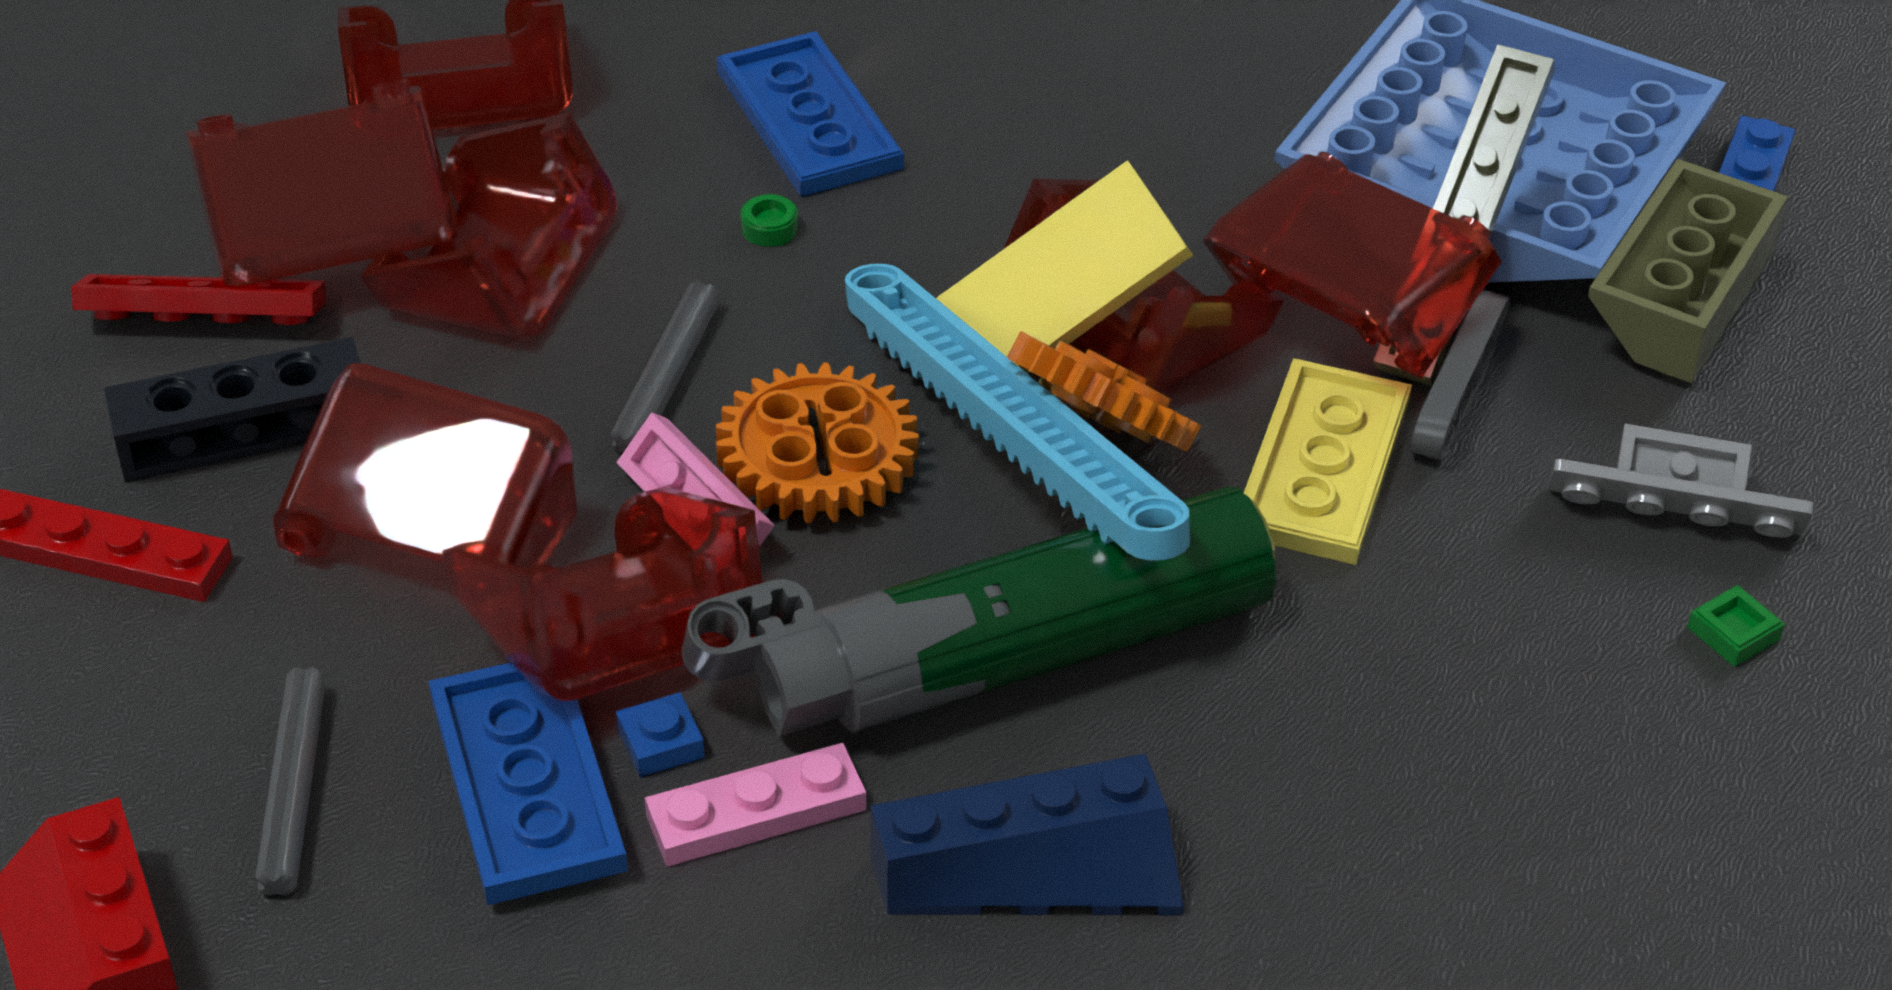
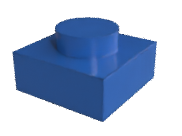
(660, 734)

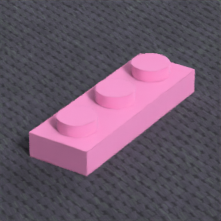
(667, 458)
(755, 804)

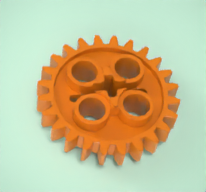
(1112, 395)
(861, 433)

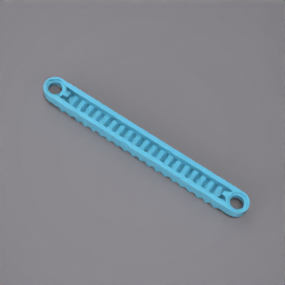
(1019, 415)

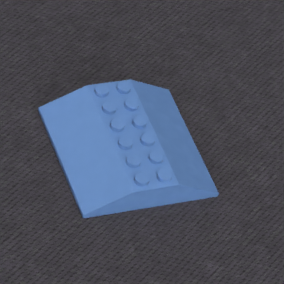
(1591, 158)

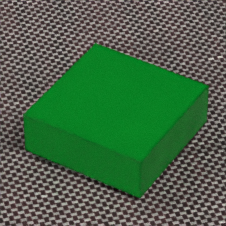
(1735, 625)

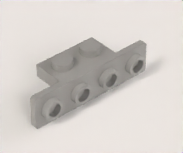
(1684, 476)

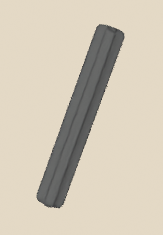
(666, 362)
(290, 782)

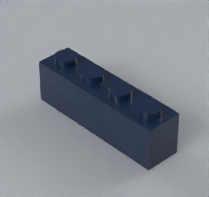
(1031, 844)

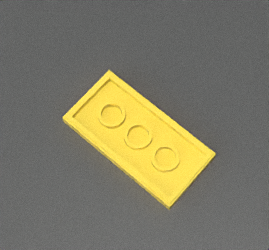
(1072, 266)
(1326, 458)

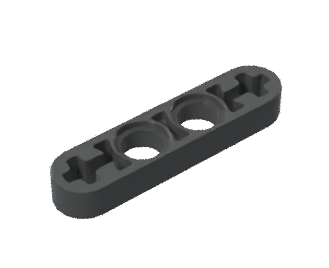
(1460, 376)

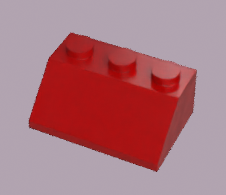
(81, 908)

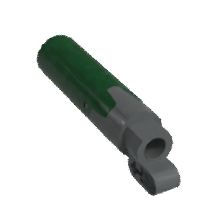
(979, 621)

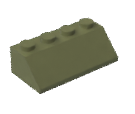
(1687, 267)

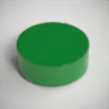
(769, 220)

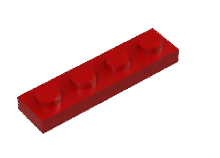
(177, 296)
(111, 546)

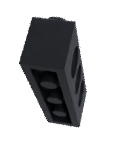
(223, 409)

